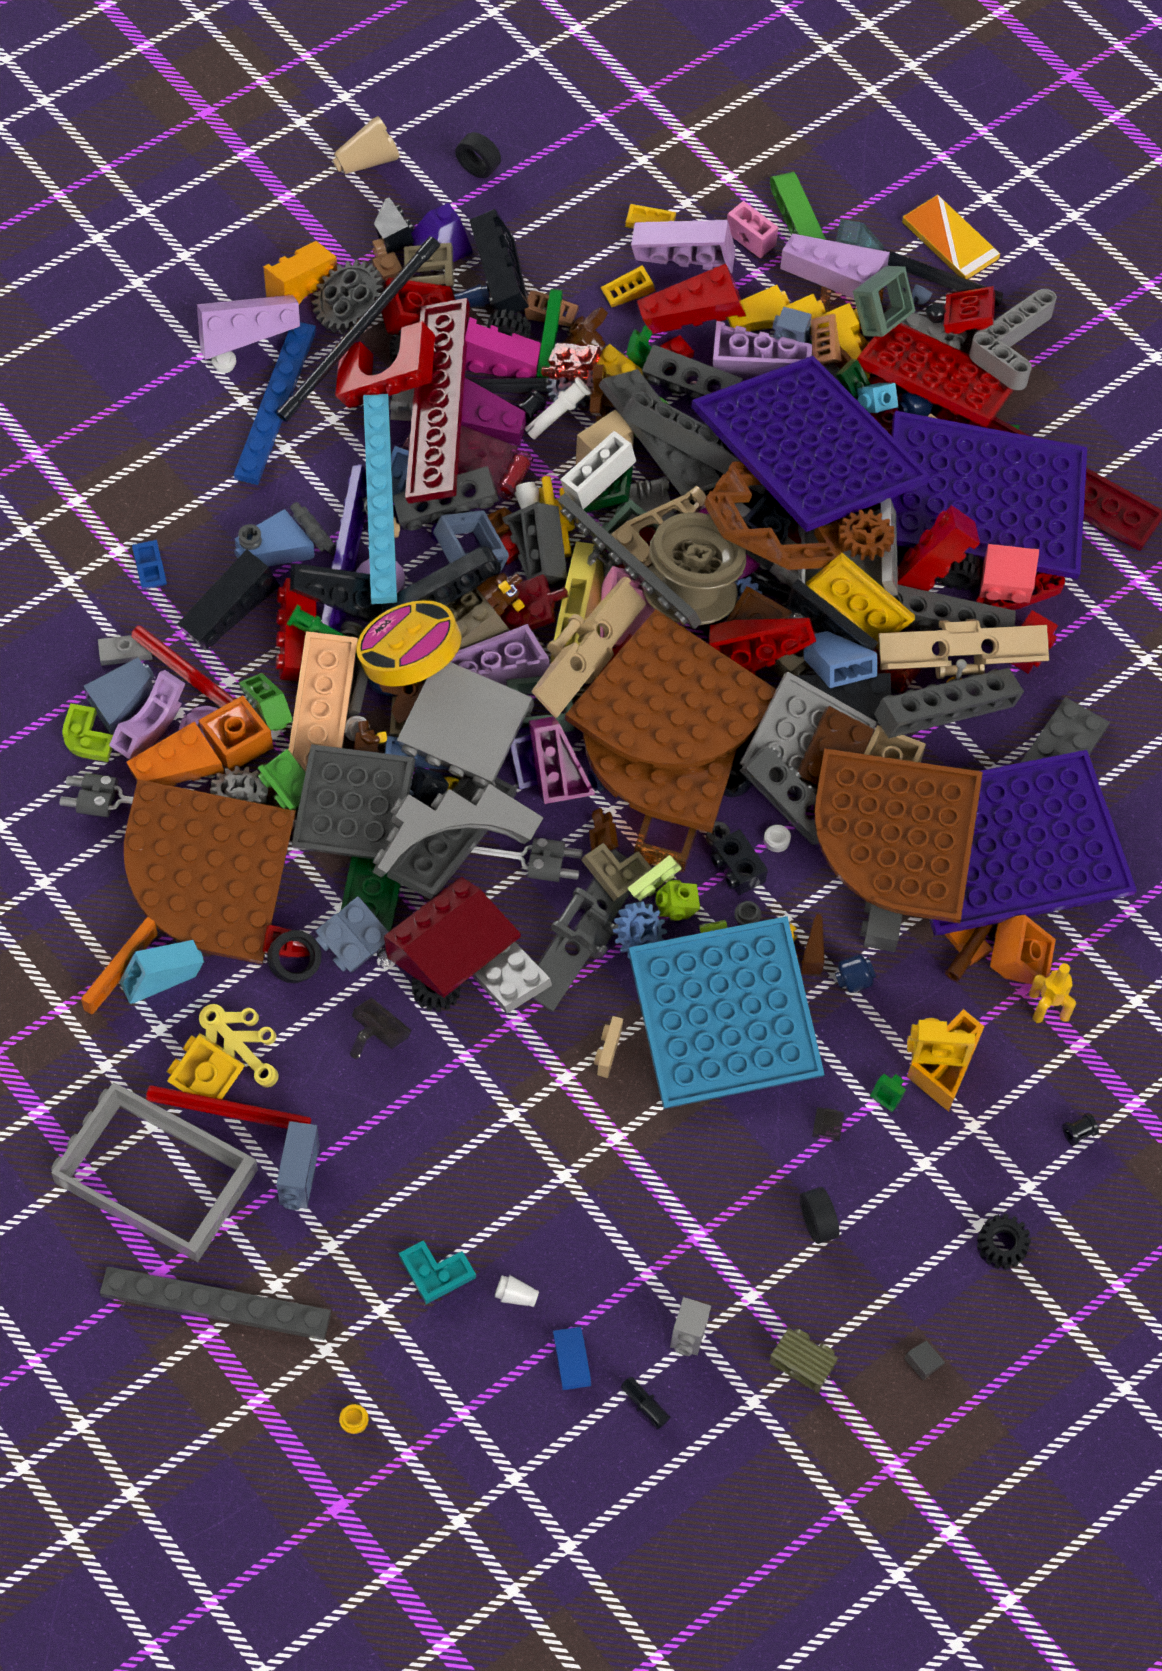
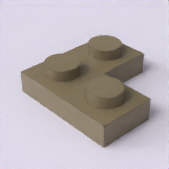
(611, 874)

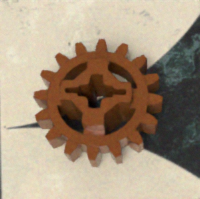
(866, 535)

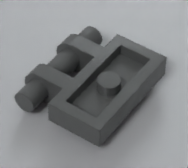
(313, 528)

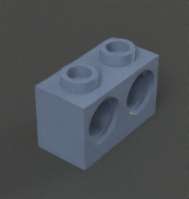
(792, 325)

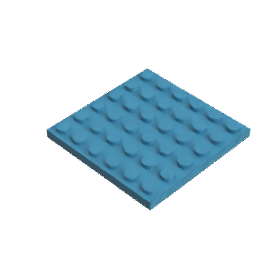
(725, 1012)

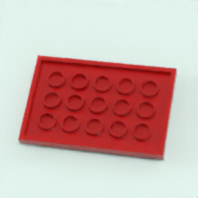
(935, 373)

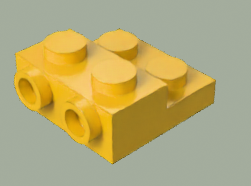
(934, 1045)
(204, 1069)

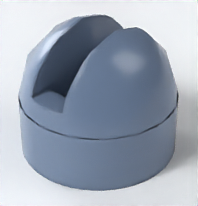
(921, 294)

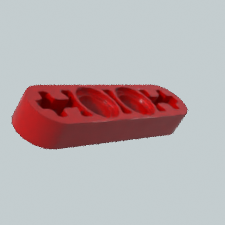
(1041, 581)

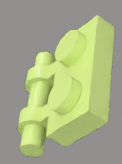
(654, 878)

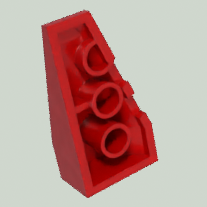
(761, 641)

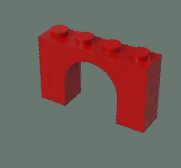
(408, 371)

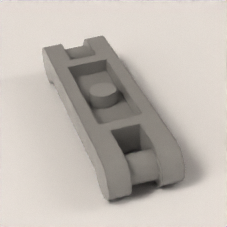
(933, 330)

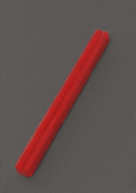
(181, 666)
(223, 1107)

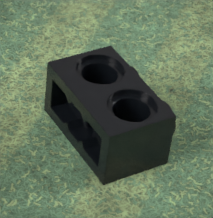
(743, 861)

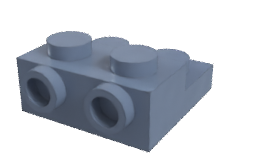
(352, 935)

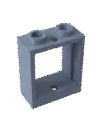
(468, 522)
(298, 1165)

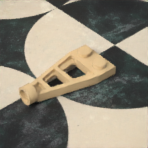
(629, 535)

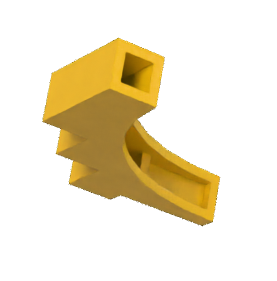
(765, 305)

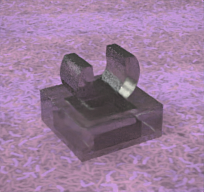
(828, 1124)

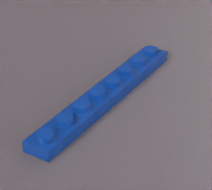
(279, 389)

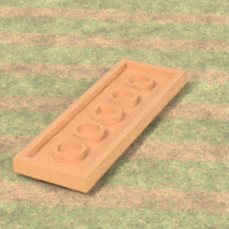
(322, 693)

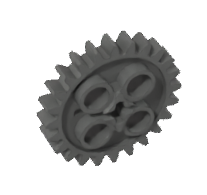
(347, 295)

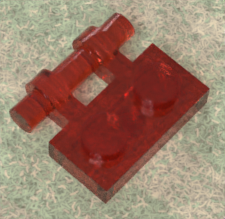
(571, 361)

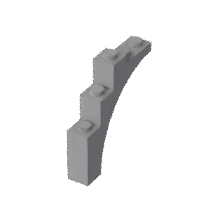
(491, 812)

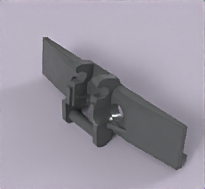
(589, 936)

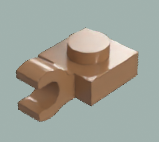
(385, 263)

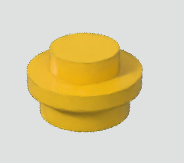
(354, 1419)

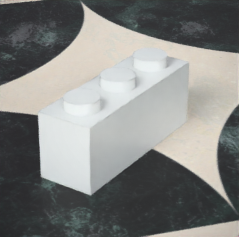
(598, 469)

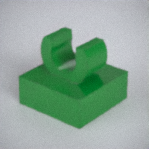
(889, 1091)

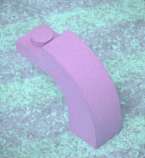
(152, 720)

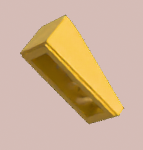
(631, 294)

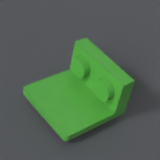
(285, 777)

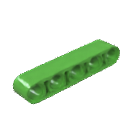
(795, 206)

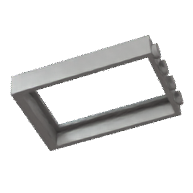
(96, 1122)

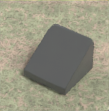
(924, 1360)

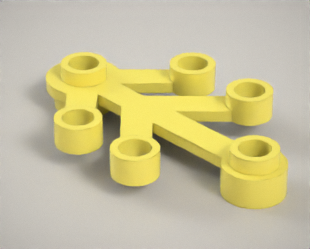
(234, 1039)

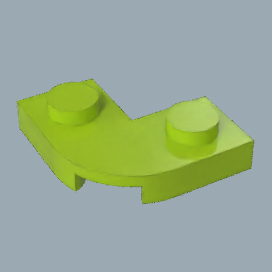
(80, 738)

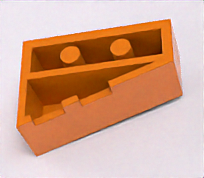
(177, 759)

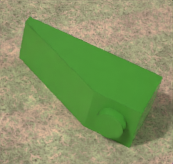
(267, 701)

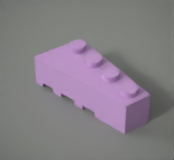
(684, 243)
(832, 263)
(243, 322)
(754, 354)
(505, 656)

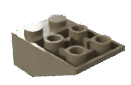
(476, 618)

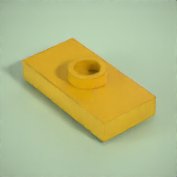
(647, 214)

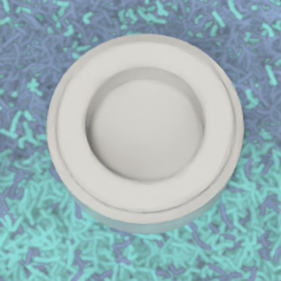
(777, 838)

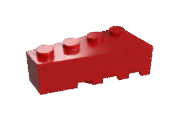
(693, 301)
(938, 550)

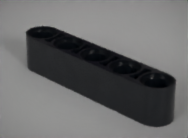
(451, 580)

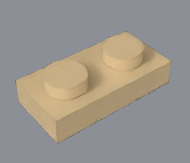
(611, 1036)

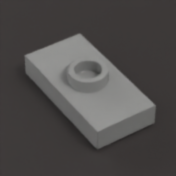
(121, 650)

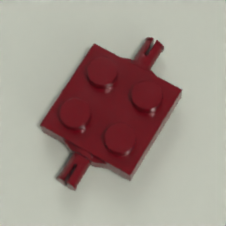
(538, 604)

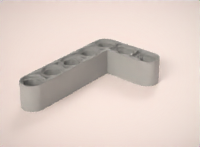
(992, 345)

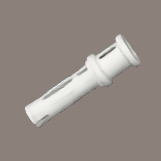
(566, 400)

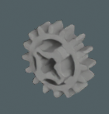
(240, 785)

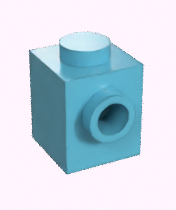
(878, 397)

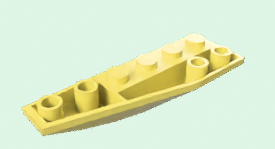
(583, 590)

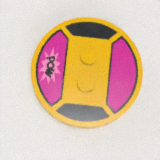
(409, 643)

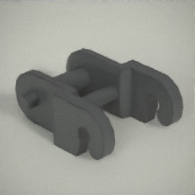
(608, 563)

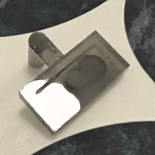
(379, 1023)

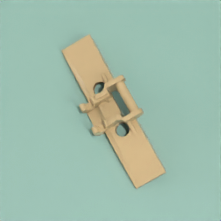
(1010, 645)
(585, 661)

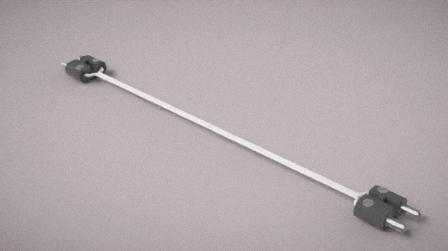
(544, 861)

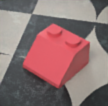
(1008, 573)

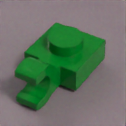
(638, 346)

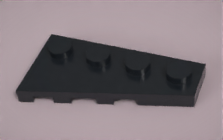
(337, 589)

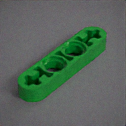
(550, 328)

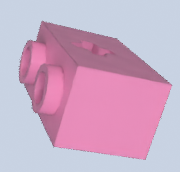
(752, 229)

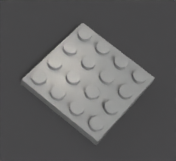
(793, 721)

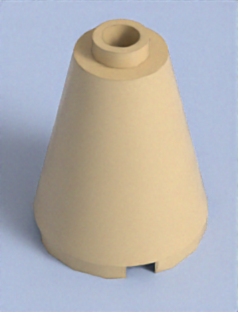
(366, 148)

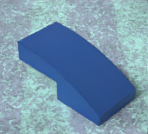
(149, 564)
(572, 1358)

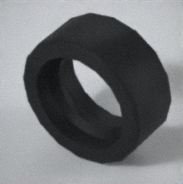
(482, 146)
(314, 951)
(819, 1215)

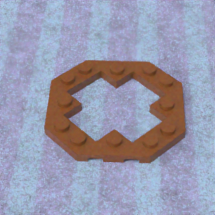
(762, 541)

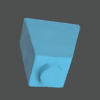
(160, 969)

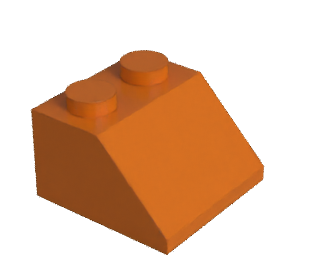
(236, 733)
(1022, 950)

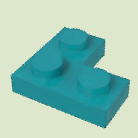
(432, 1278)

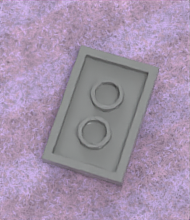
(512, 978)

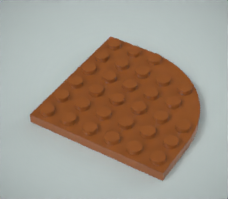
(671, 699)
(672, 795)
(898, 831)
(206, 866)

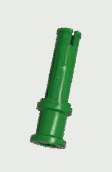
(309, 623)

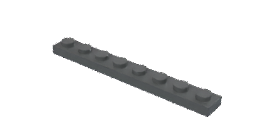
(634, 567)
(215, 1303)

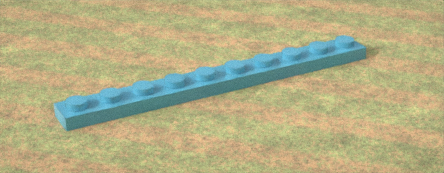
(380, 499)

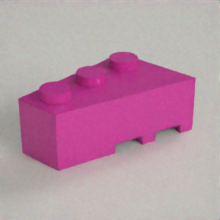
(500, 353)

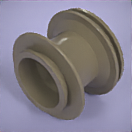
(696, 566)

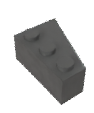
(539, 541)

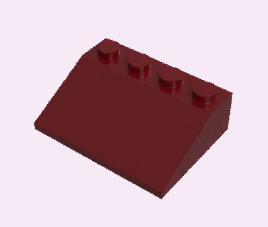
(450, 937)

